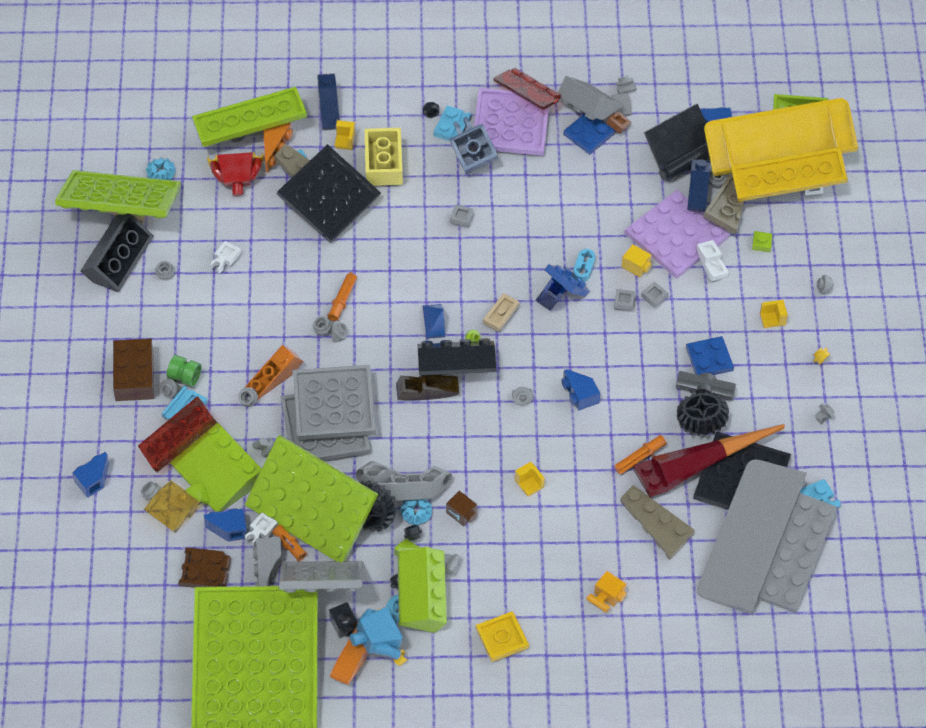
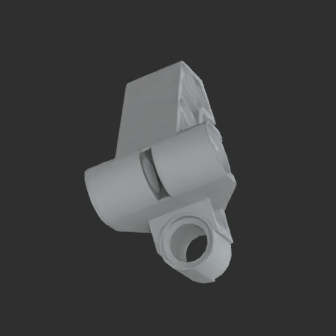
(409, 485)

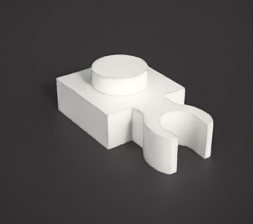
(224, 255)
(261, 527)

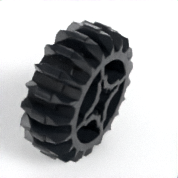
(714, 413)
(383, 509)

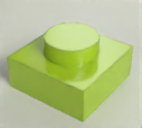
(762, 241)

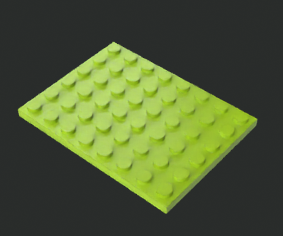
(254, 658)

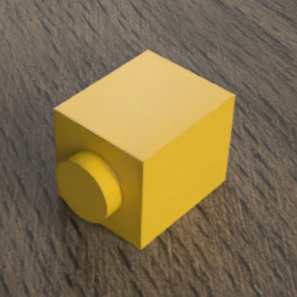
(636, 261)

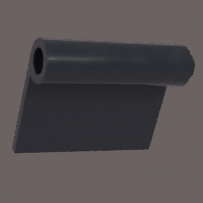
(678, 142)

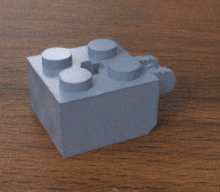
(473, 136)

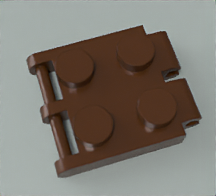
(205, 569)

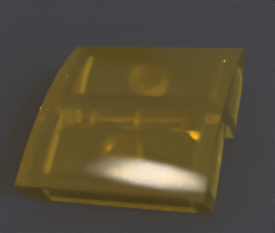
(172, 506)

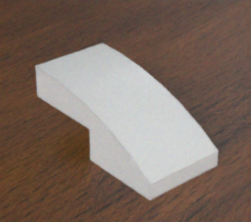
(711, 261)

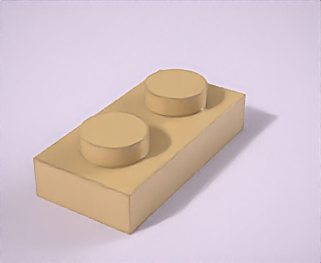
(501, 312)

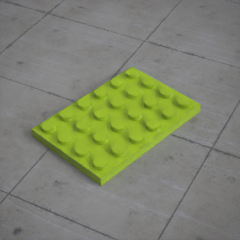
(118, 194)
(311, 499)

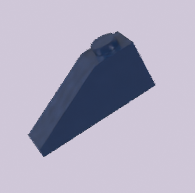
(328, 101)
(698, 185)

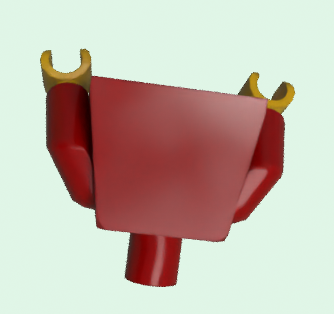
(236, 169)

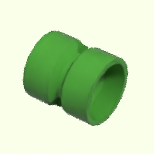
(185, 371)

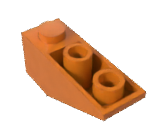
(273, 141)
(275, 371)

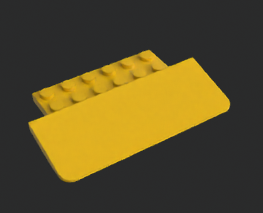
(783, 148)

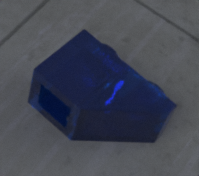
(550, 294)

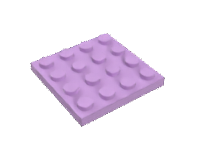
(511, 122)
(673, 233)

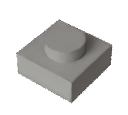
(461, 215)
(654, 294)
(624, 299)

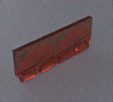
(528, 88)

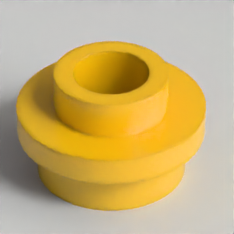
(821, 355)

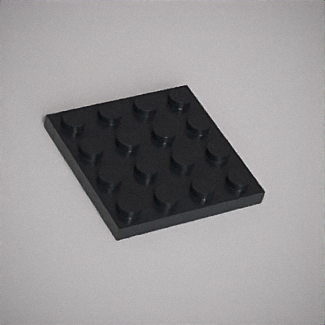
(328, 193)
(720, 480)

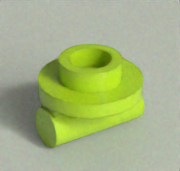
(473, 335)

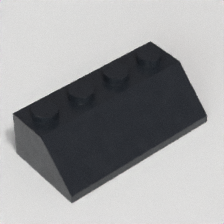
(117, 252)
(456, 357)

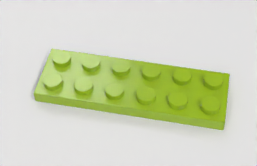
(249, 116)

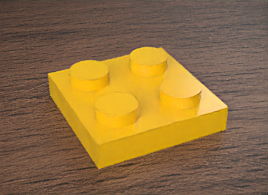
(502, 636)

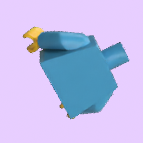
(379, 635)

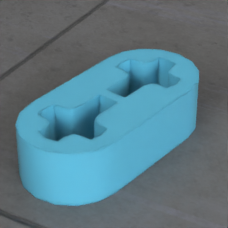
(580, 264)

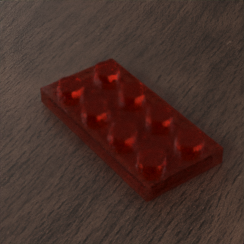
(177, 434)

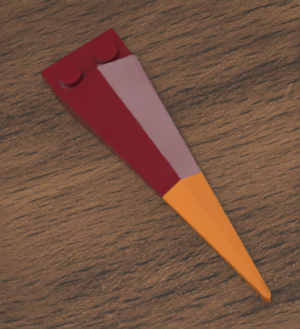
(672, 468)

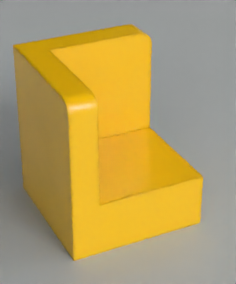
(345, 135)
(773, 313)
(529, 479)

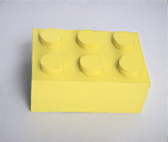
(383, 156)

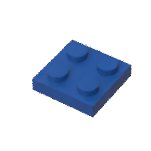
(588, 133)
(565, 278)
(710, 356)

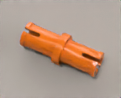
(297, 551)

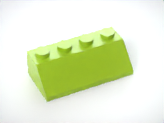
(422, 589)

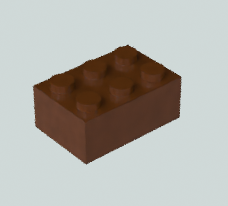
(133, 369)

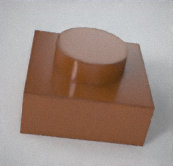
(618, 122)

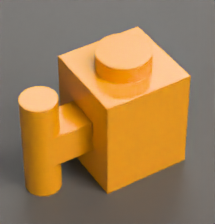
(609, 590)

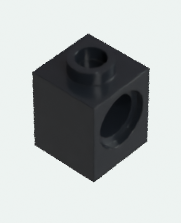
(340, 613)

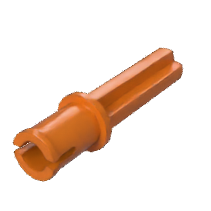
(340, 302)
(646, 450)

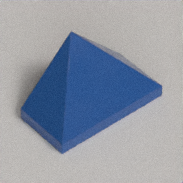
(434, 321)

